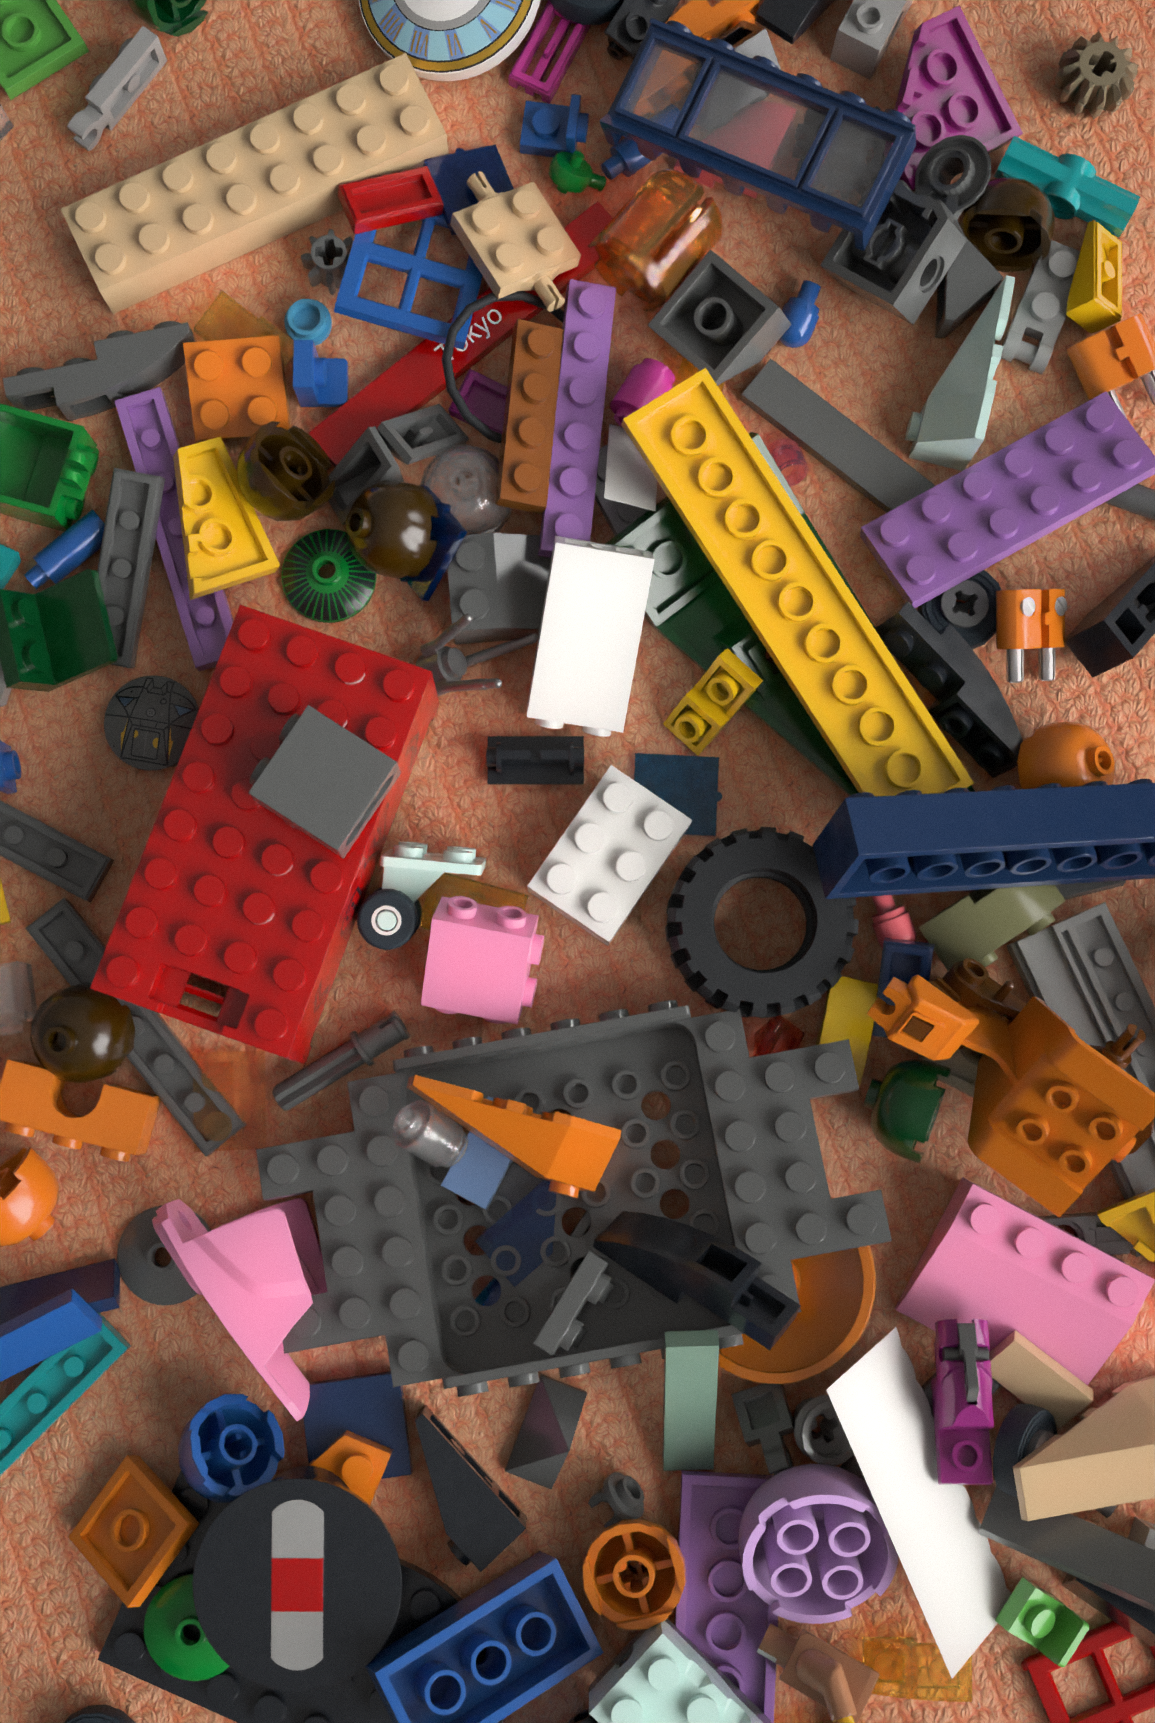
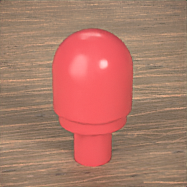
(892, 920)

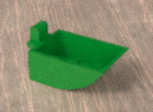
(44, 468)

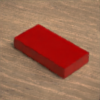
(390, 200)

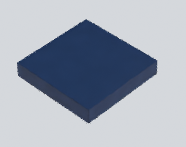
(365, 1407)

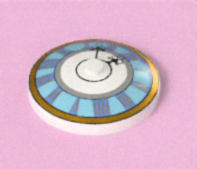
(449, 36)

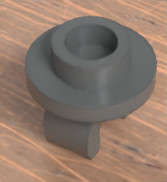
(623, 1496)

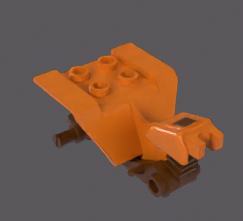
(1043, 1098)

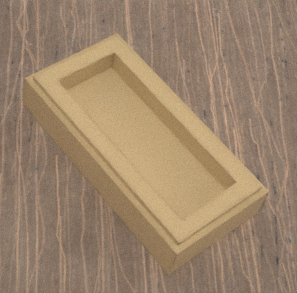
(1038, 1378)

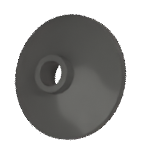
(140, 1269)

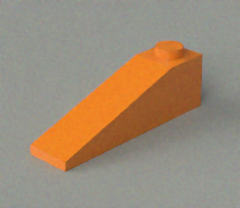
(549, 1145)

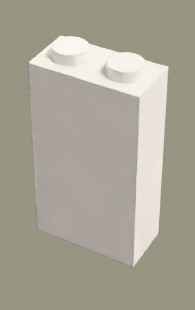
(589, 635)

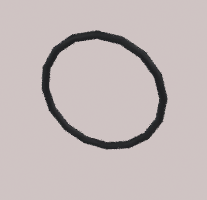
(449, 346)

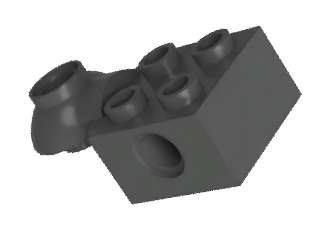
(916, 232)

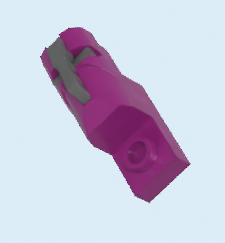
(962, 1403)

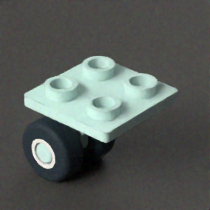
(393, 911)

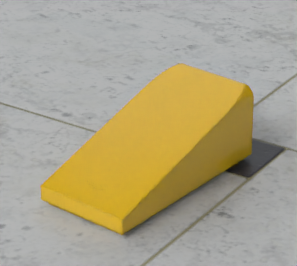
(1097, 281)

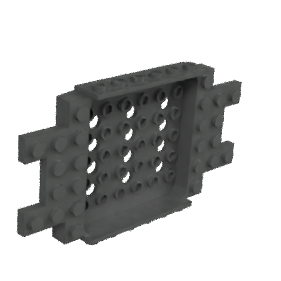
(744, 1163)

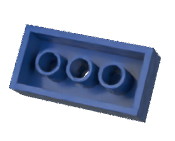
(531, 1640)

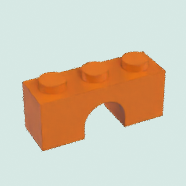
(35, 1101)

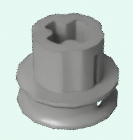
(836, 1447)

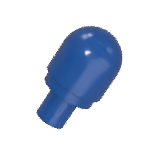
(802, 315)

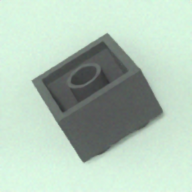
(720, 320)

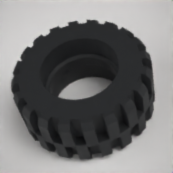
(706, 965)

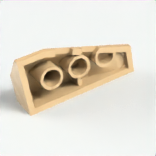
(1096, 1462)

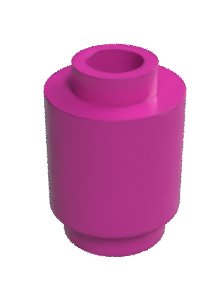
(640, 387)

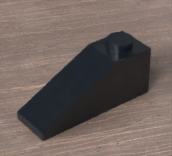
(1117, 625)
(471, 1503)

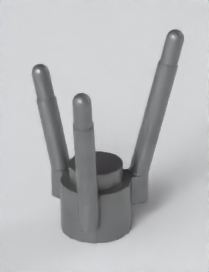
(450, 664)

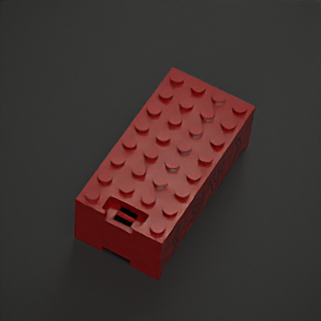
(236, 886)

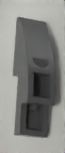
(123, 367)

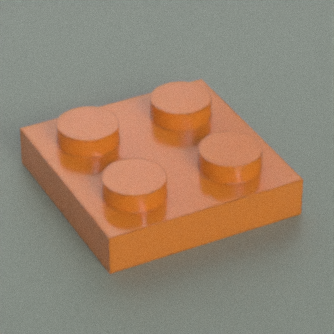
(236, 386)
(133, 1531)

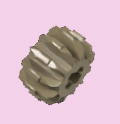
(1096, 75)

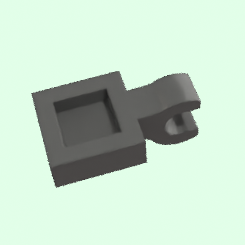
(764, 1421)

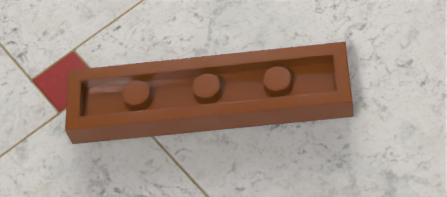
(529, 417)

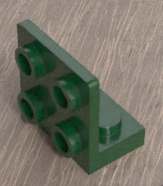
(55, 633)

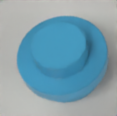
(308, 321)

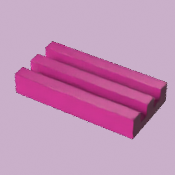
(534, 84)

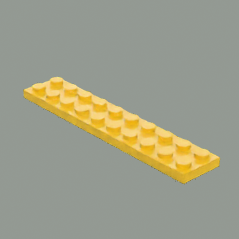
(791, 592)

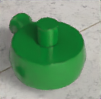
(574, 173)

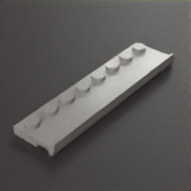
(1096, 989)

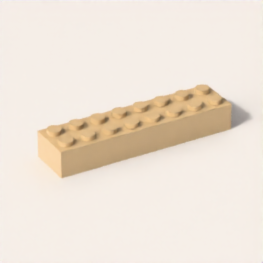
(253, 183)

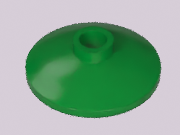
(165, 1639)

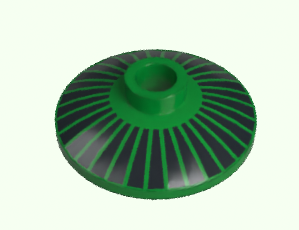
(329, 598)

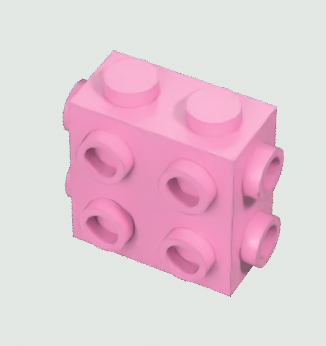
(481, 960)

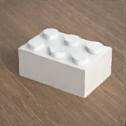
(609, 855)

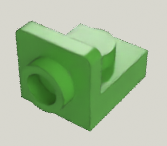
(1043, 1622)

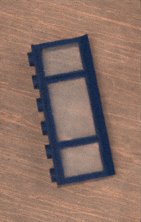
(761, 129)

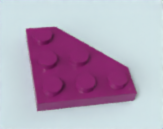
(951, 90)

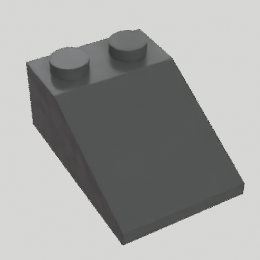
(499, 584)

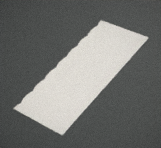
(927, 1522)

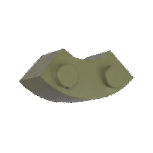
(988, 920)

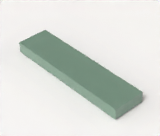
(690, 1399)

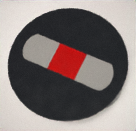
(298, 1582)

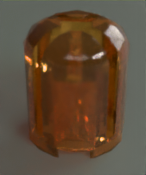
(658, 238)

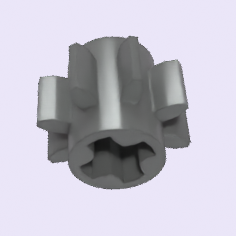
(323, 250)

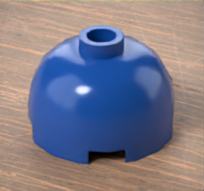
(230, 1448)

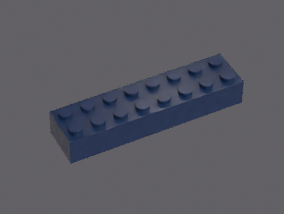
(987, 839)

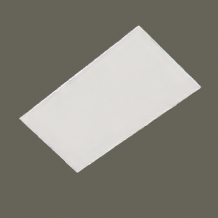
(627, 474)

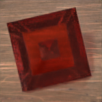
(776, 1037)

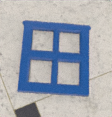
(416, 266)

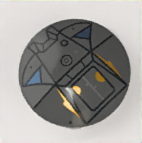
(150, 722)

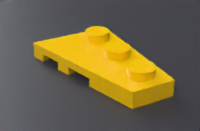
(218, 524)

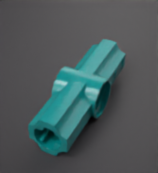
(1070, 185)

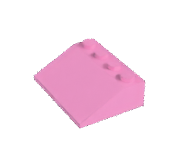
(1024, 1277)

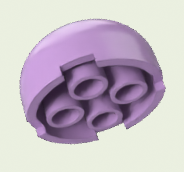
(823, 1545)

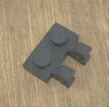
(561, 1325)

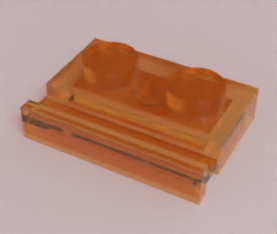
(242, 1082)

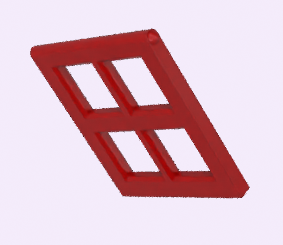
(1118, 1708)

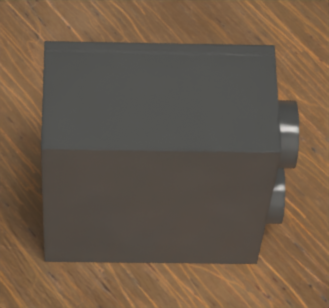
(323, 780)

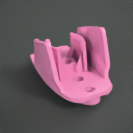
(255, 1280)

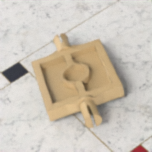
(515, 240)

